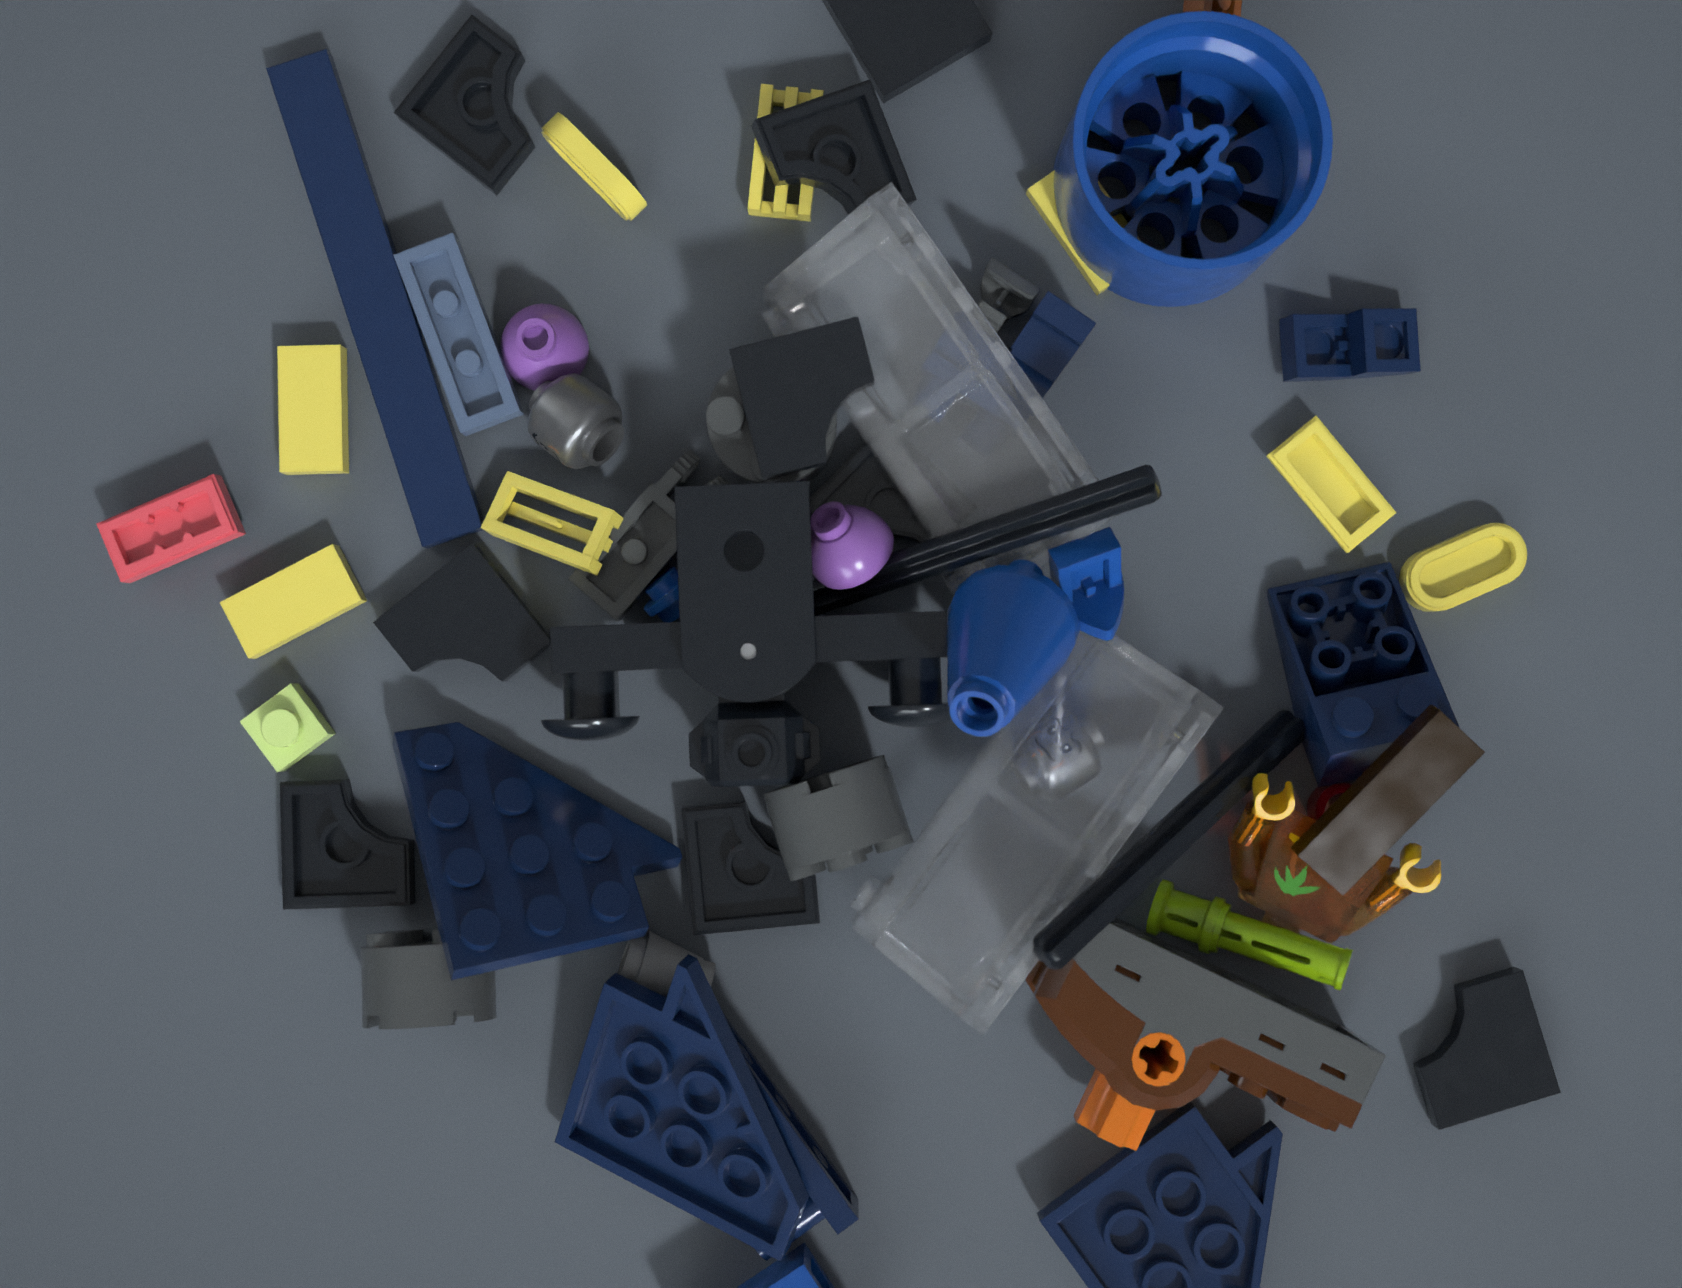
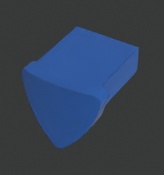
(1092, 579)

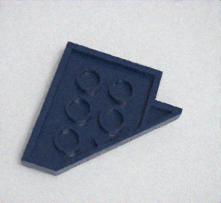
(518, 856)
(680, 1113)
(1172, 1210)

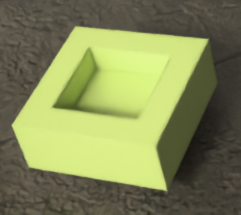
(287, 727)

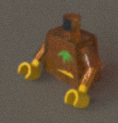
(1295, 894)

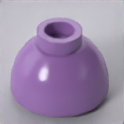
(543, 345)
(848, 544)

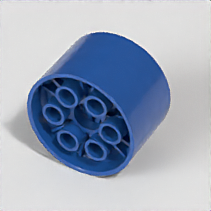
(1221, 71)

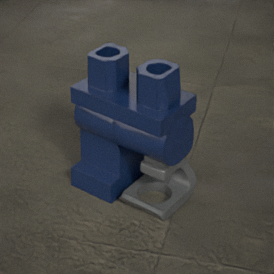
(1049, 335)

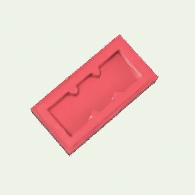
(171, 528)

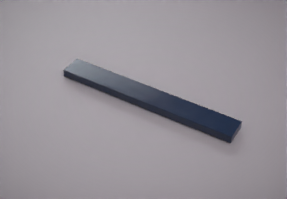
(376, 298)

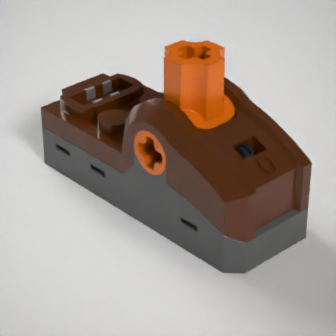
(1168, 1023)

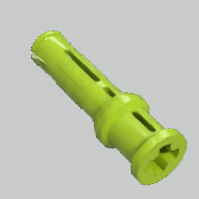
(1216, 926)

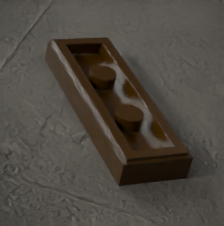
(1387, 799)

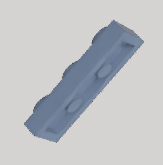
(458, 334)

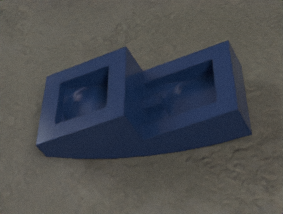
(1349, 345)

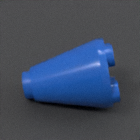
(1004, 643)

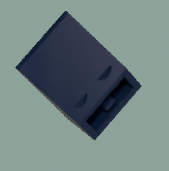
(1353, 667)

